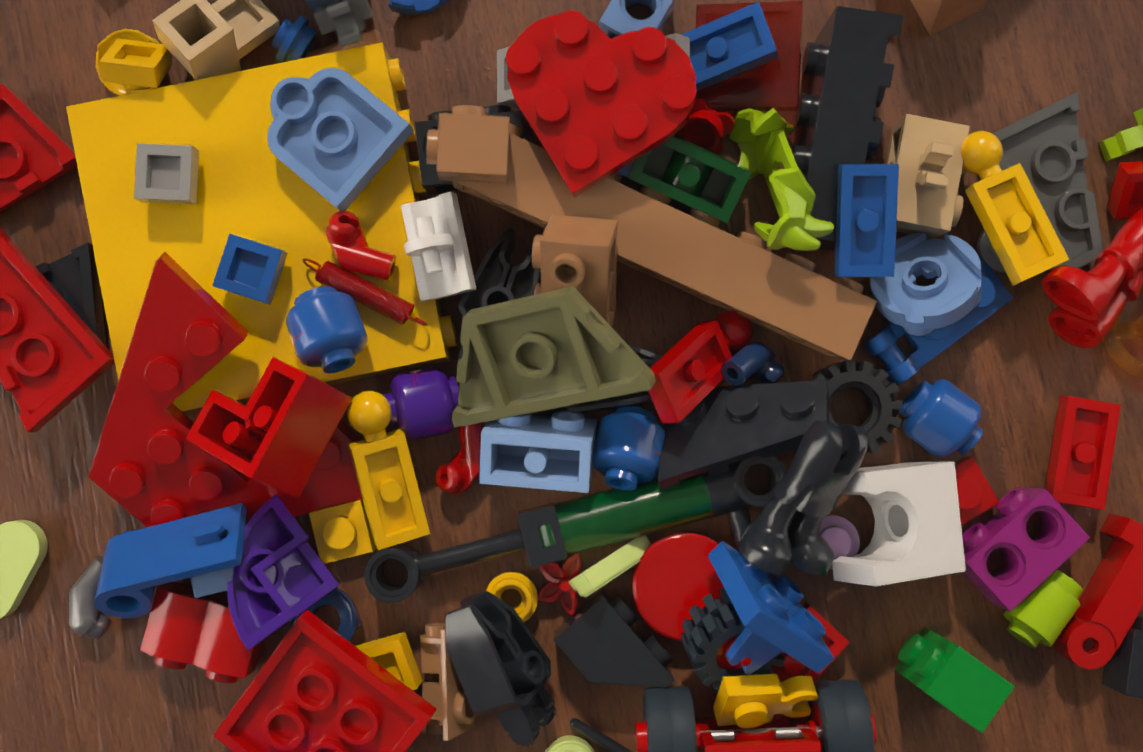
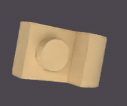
(214, 36)

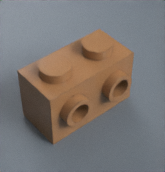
(579, 255)

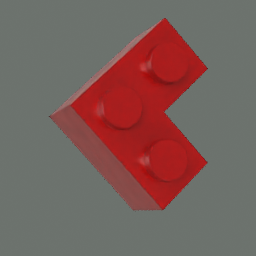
(279, 429)

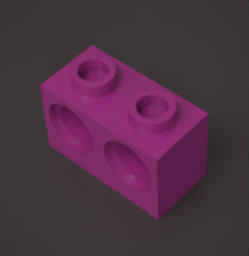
(1025, 559)

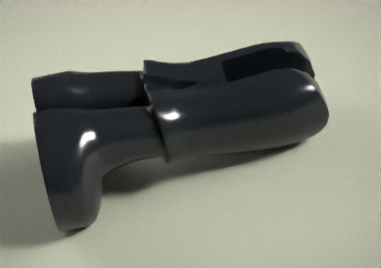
(809, 491)

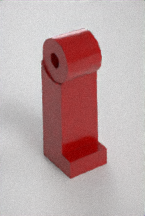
(1109, 599)

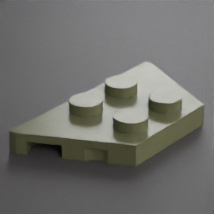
(541, 357)

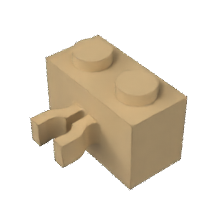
(928, 173)

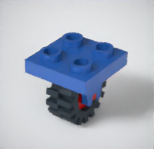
(751, 623)

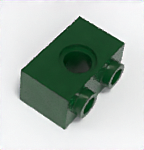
(692, 176)

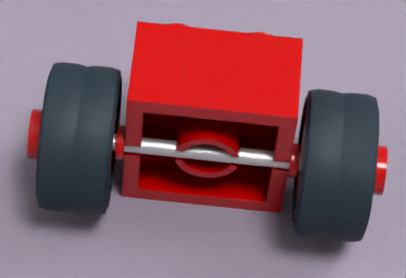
(837, 723)

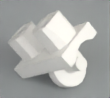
(438, 247)

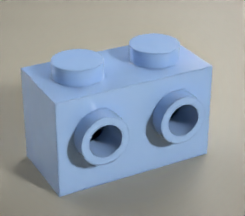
(539, 451)

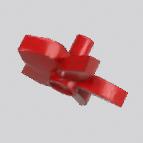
(558, 583)

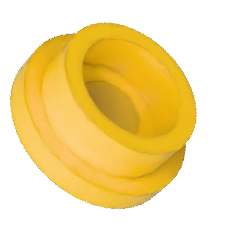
(523, 585)

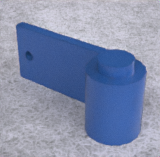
(165, 554)

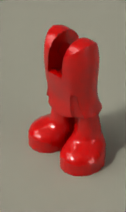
(1096, 298)

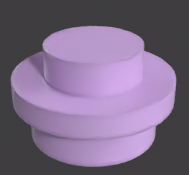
(840, 536)

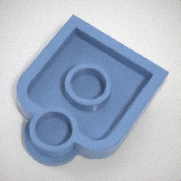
(333, 133)

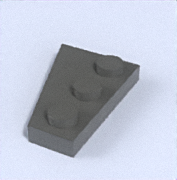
(1054, 163)

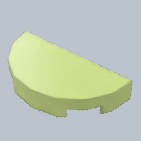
(610, 567)

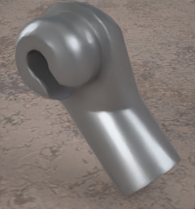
(83, 614)

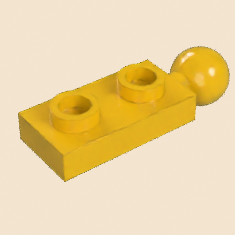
(1010, 211)
(385, 473)

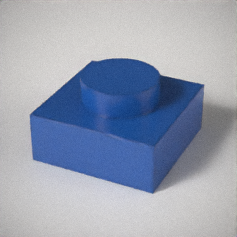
(249, 269)

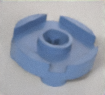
(933, 306)

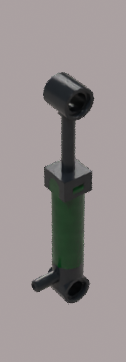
(590, 522)

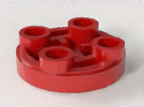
(673, 579)

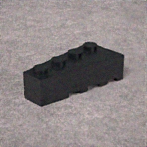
(841, 100)

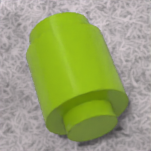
(1045, 611)

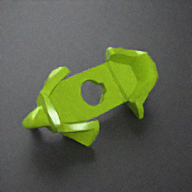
(763, 150)

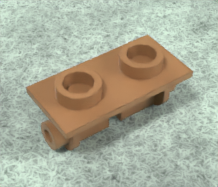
(453, 710)

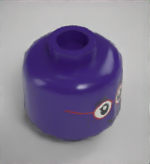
(422, 402)

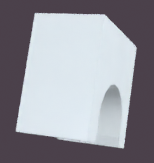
(914, 524)

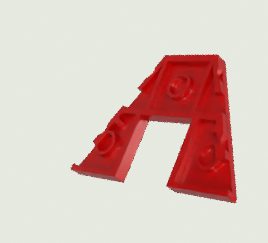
(144, 445)

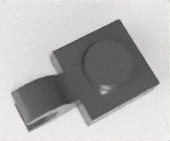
(343, 18)

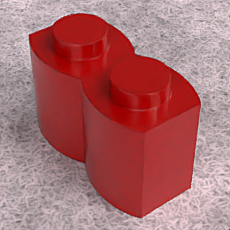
(196, 633)

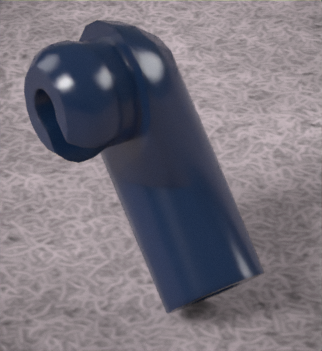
(750, 362)

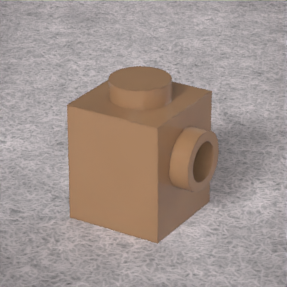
(470, 146)

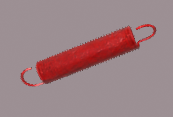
(364, 292)

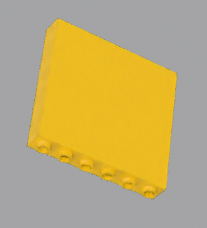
(254, 197)

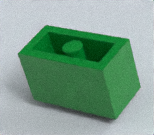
(953, 677)

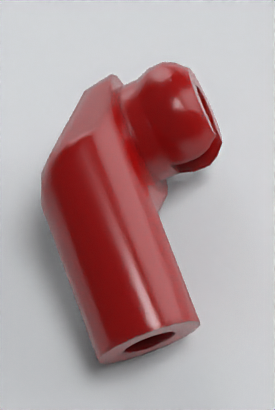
(353, 250)
(464, 467)

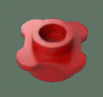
(718, 124)

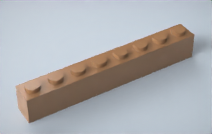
(691, 252)

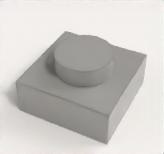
(166, 174)

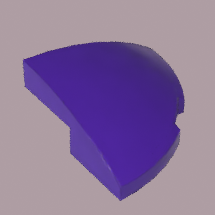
(276, 575)

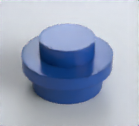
(294, 40)

